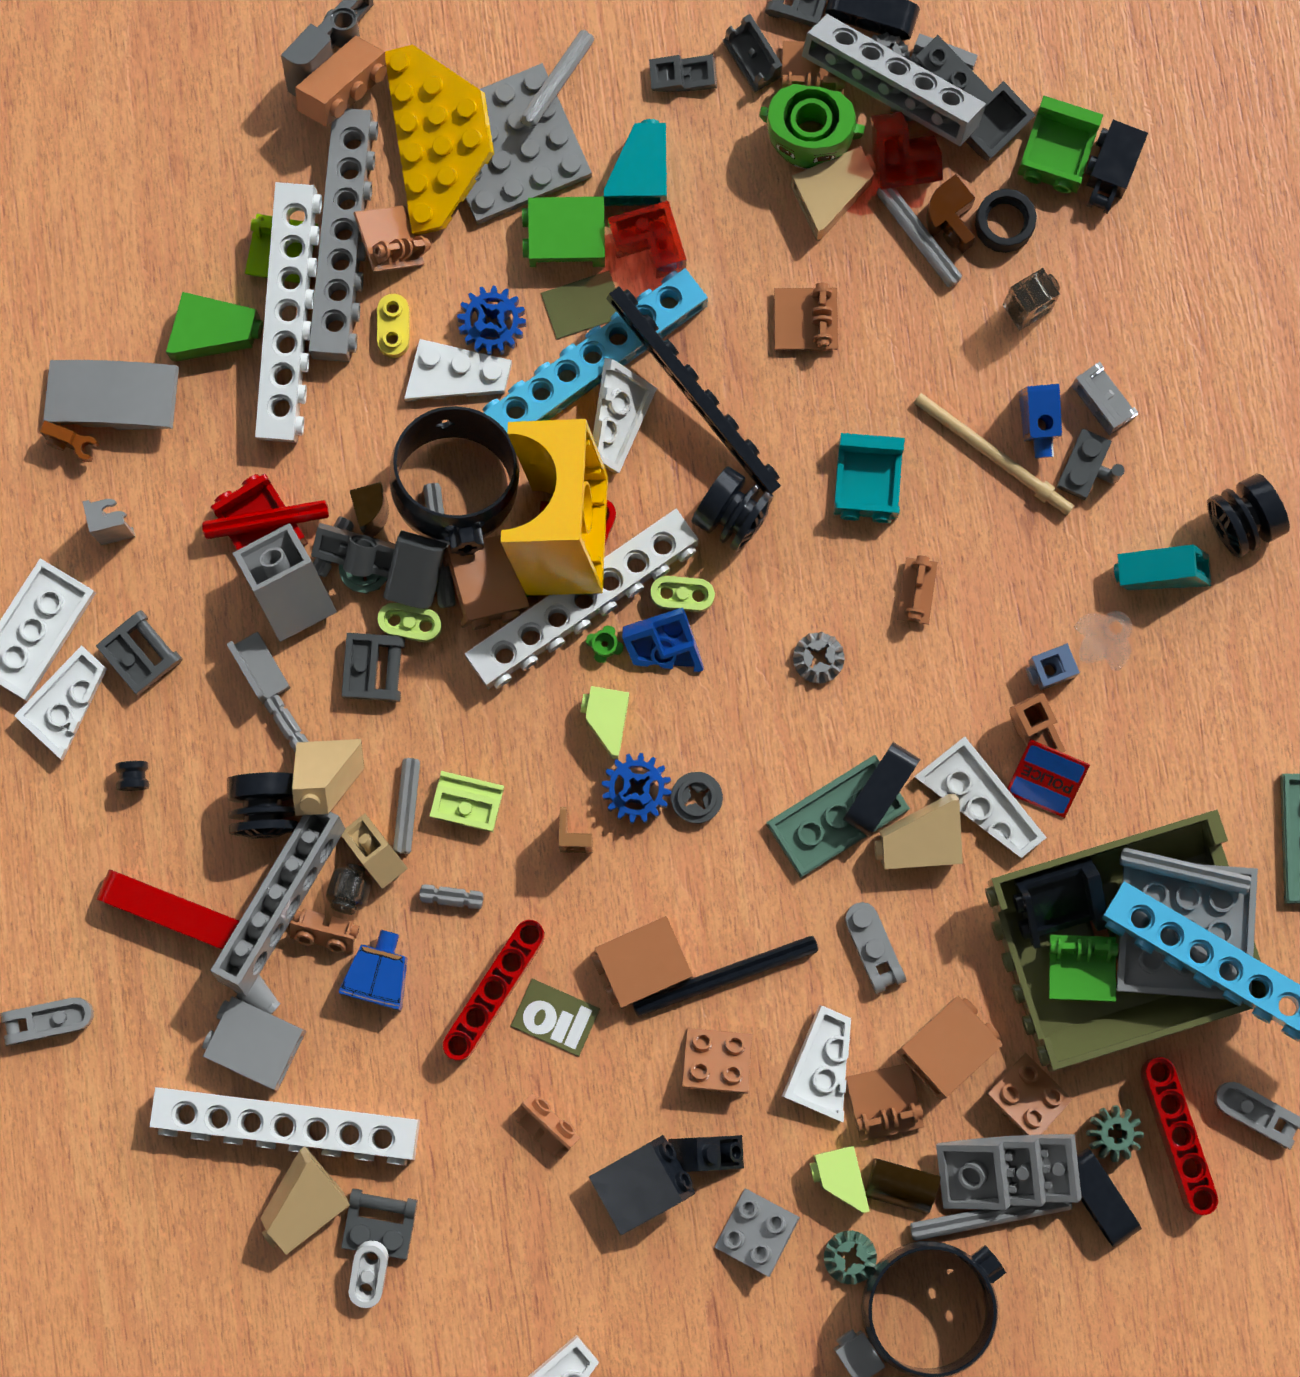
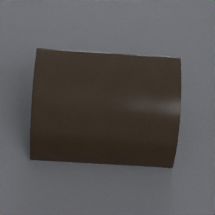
(370, 508)
(902, 1186)

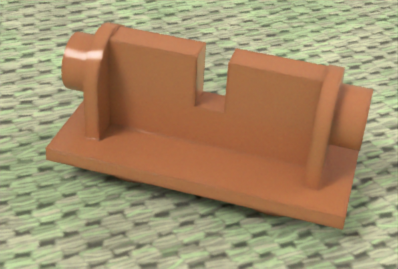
(917, 590)
(309, 929)
(537, 1114)

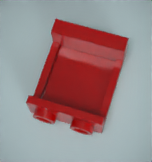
(254, 496)

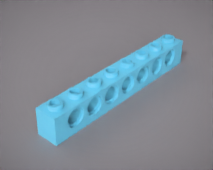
(562, 394)
(1131, 900)

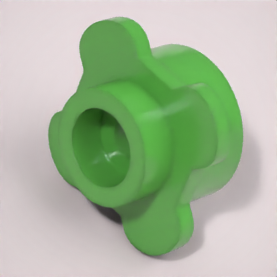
(608, 635)

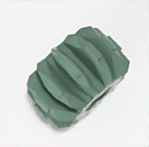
(1122, 1124)

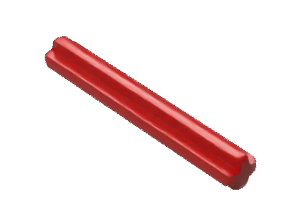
(265, 519)

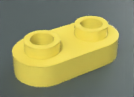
(393, 324)

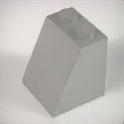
(285, 582)

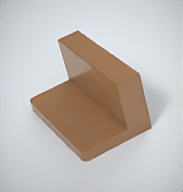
(572, 841)

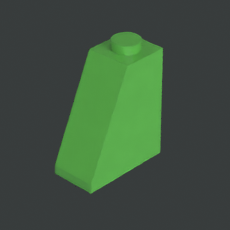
(211, 328)

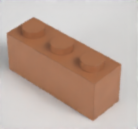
(341, 81)

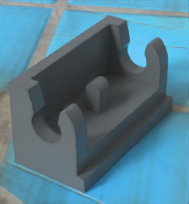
(753, 54)

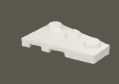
(454, 371)

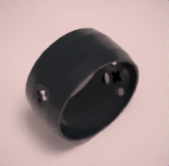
(467, 530)
(987, 1270)

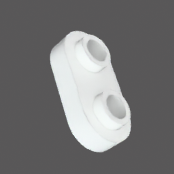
(368, 1272)

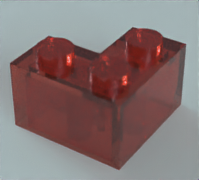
(901, 159)
(649, 230)

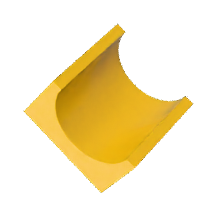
(566, 541)

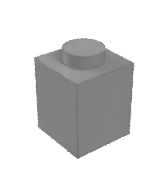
(858, 1354)

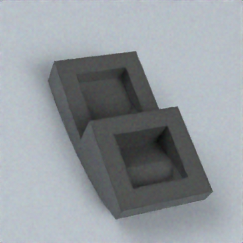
(685, 74)

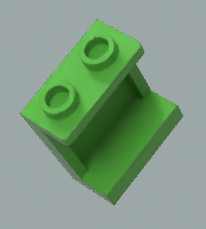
(1059, 145)
(564, 230)

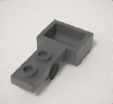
(316, 43)
(1004, 110)
(409, 565)

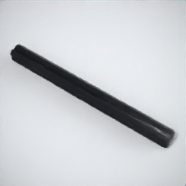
(727, 975)

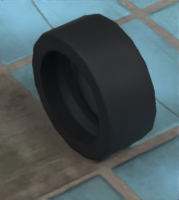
(1013, 198)

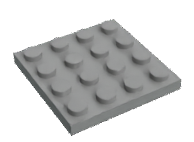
(524, 159)
(1215, 909)

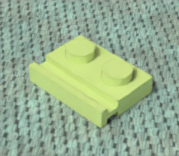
(467, 801)

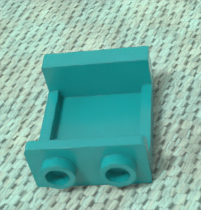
(868, 477)

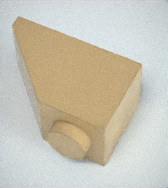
(373, 851)

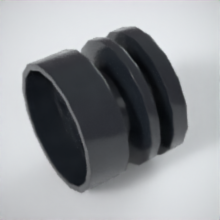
(732, 509)
(1248, 515)
(262, 804)

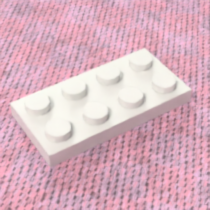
(39, 626)

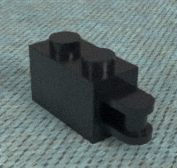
(1114, 164)

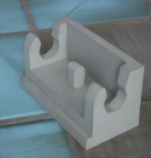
(1104, 398)
(106, 527)

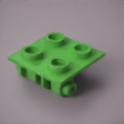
(1082, 968)

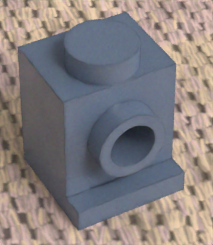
(1062, 662)

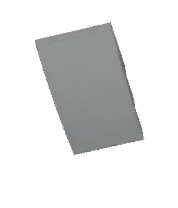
(111, 394)
(1008, 1171)

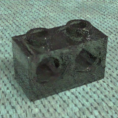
(1031, 298)

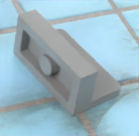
(259, 667)

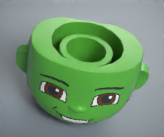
(810, 103)

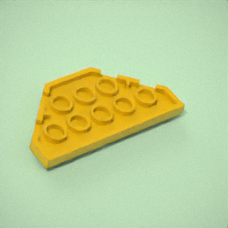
(439, 135)

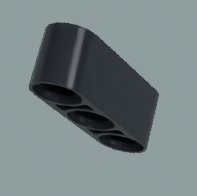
(878, 16)
(881, 789)
(1105, 1201)

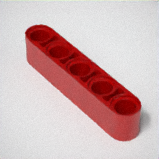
(167, 909)
(492, 1007)
(1191, 1147)

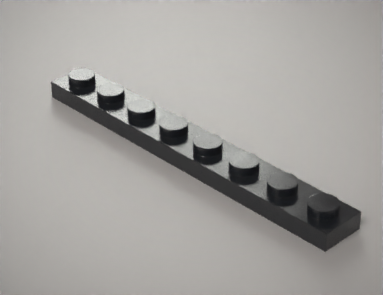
(686, 380)

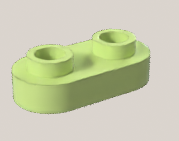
(682, 591)
(410, 622)

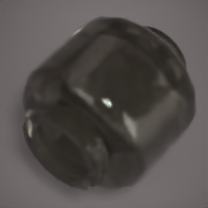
(349, 889)

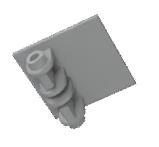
(757, 1232)

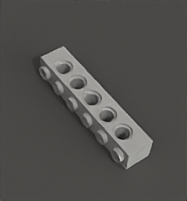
(893, 79)
(277, 901)

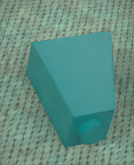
(641, 168)
(1163, 568)

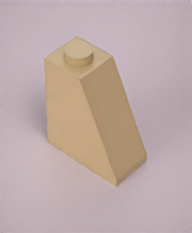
(832, 188)
(324, 773)
(923, 837)
(301, 1203)

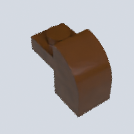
(944, 213)

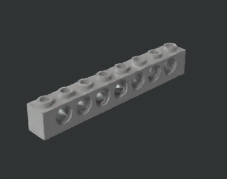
(324, 344)

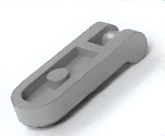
(873, 946)
(47, 1020)
(1257, 1112)

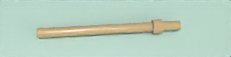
(1043, 491)

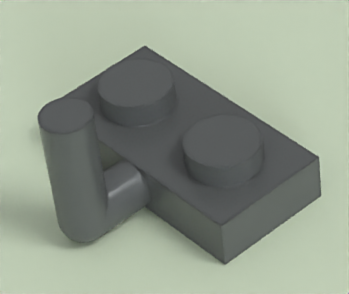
(1086, 465)

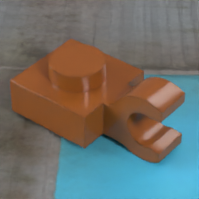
(61, 437)

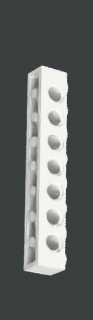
(287, 200)
(483, 656)
(169, 1102)

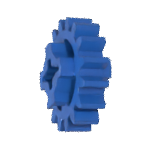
(483, 329)
(645, 800)

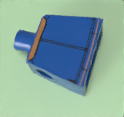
(1044, 404)
(377, 973)

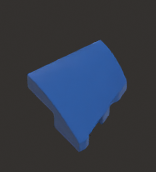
(663, 641)

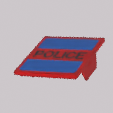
(1047, 778)

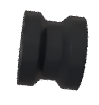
(132, 775)

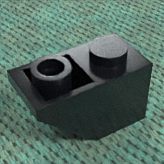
(709, 1153)

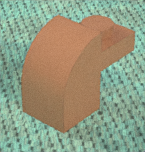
(1035, 721)

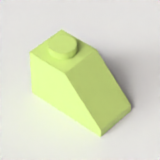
(606, 716)
(841, 1176)

